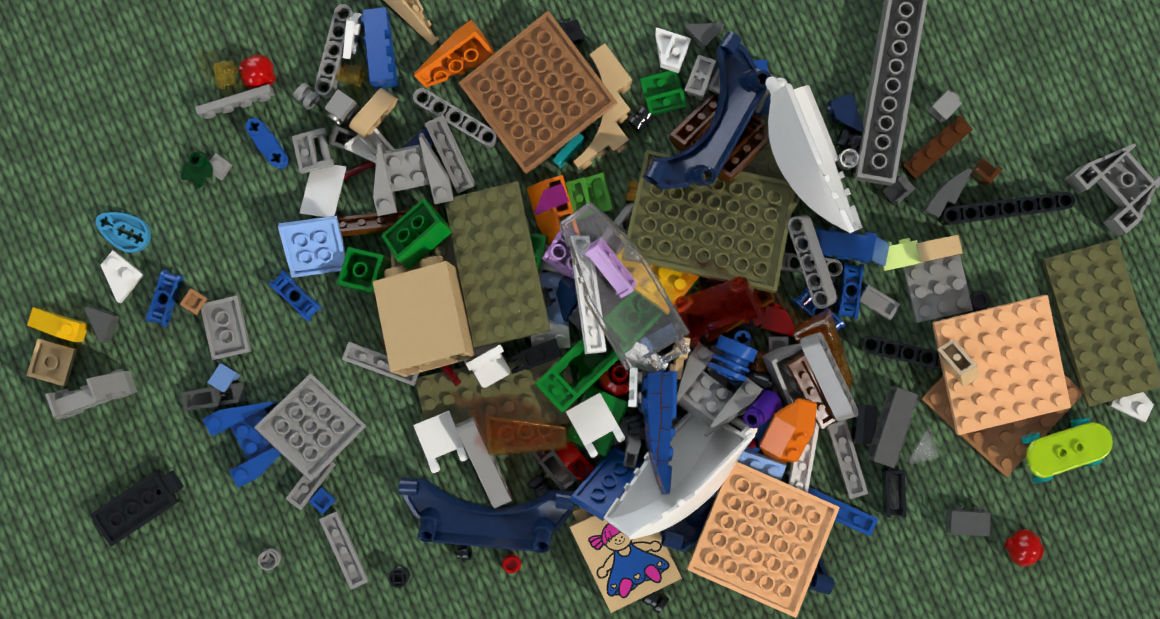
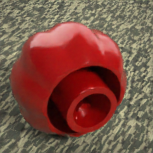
(257, 71)
(616, 379)
(1024, 548)

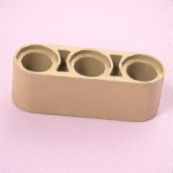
(373, 113)
(939, 248)

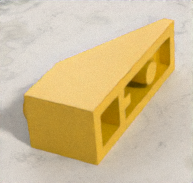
(57, 325)

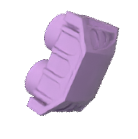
(559, 256)

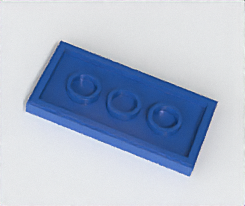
(605, 484)

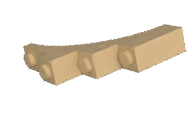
(609, 133)

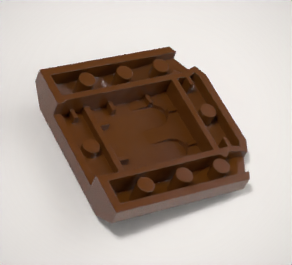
(749, 144)

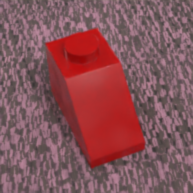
(777, 320)
(576, 461)

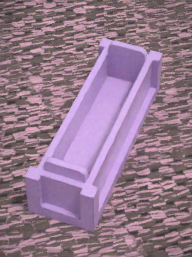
(611, 267)

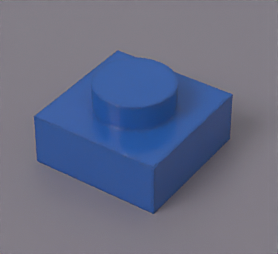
(322, 500)

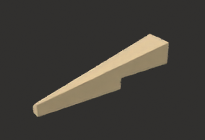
(412, 13)

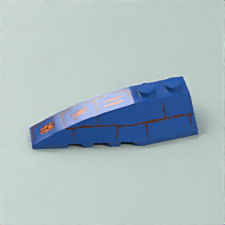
(659, 411)

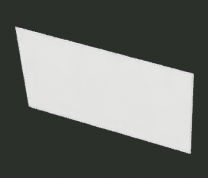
(323, 191)

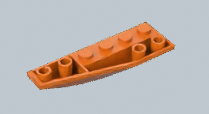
(549, 220)

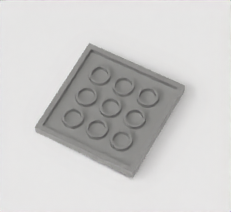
(310, 427)

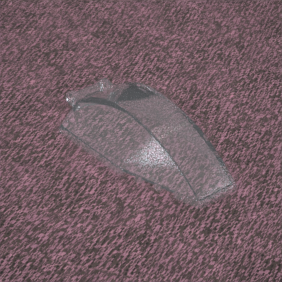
(639, 321)

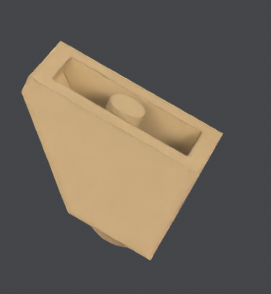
(959, 363)

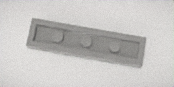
(229, 103)
(450, 154)
(374, 361)
(847, 459)
(344, 550)

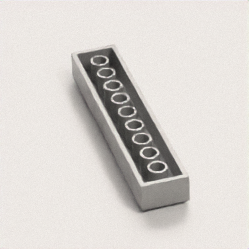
(889, 91)

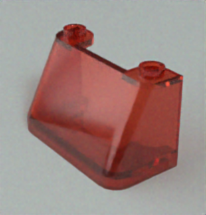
(719, 307)

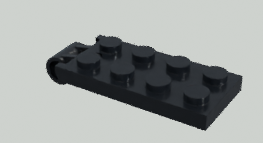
(137, 506)

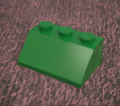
(416, 234)
(617, 408)

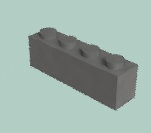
(892, 426)

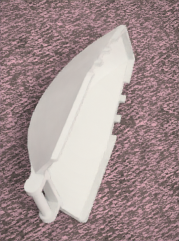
(807, 153)
(698, 471)

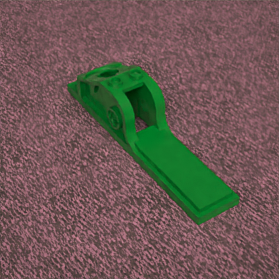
(590, 367)

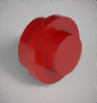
(511, 563)

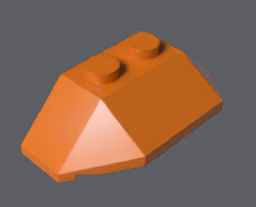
(790, 431)

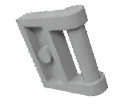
(306, 151)

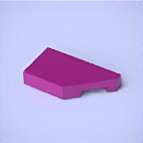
(551, 199)

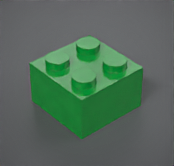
(361, 269)

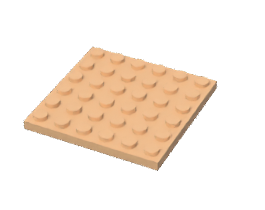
(1015, 361)
(763, 539)

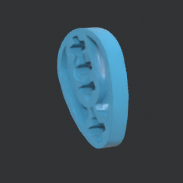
(122, 240)

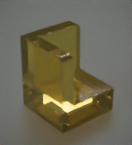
(225, 73)
(351, 75)

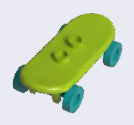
(1075, 447)

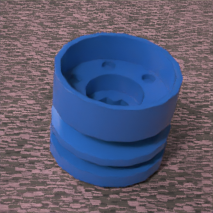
(732, 358)

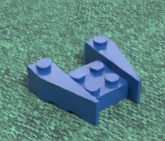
(256, 449)

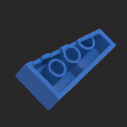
(380, 49)
(851, 245)

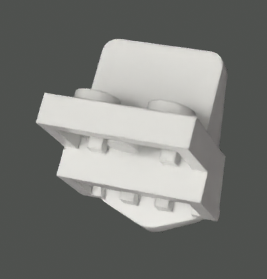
(488, 365)

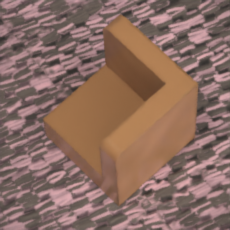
(193, 302)

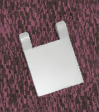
(593, 420)
(439, 437)

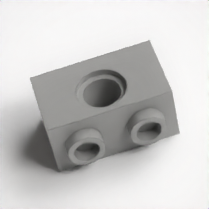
(341, 108)

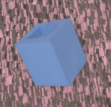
(223, 377)

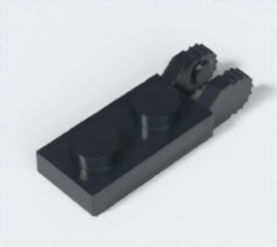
(537, 355)

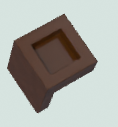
(985, 172)

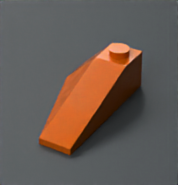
(459, 53)

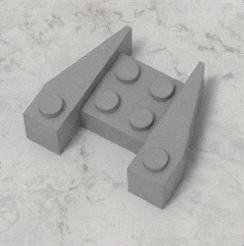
(408, 169)
(1123, 182)
(98, 391)
(708, 398)

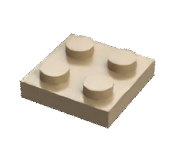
(51, 362)

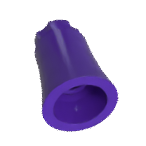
(762, 409)

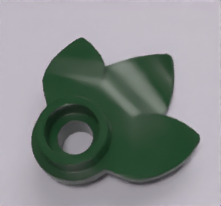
(197, 169)

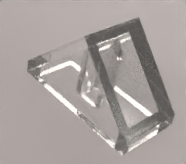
(924, 449)

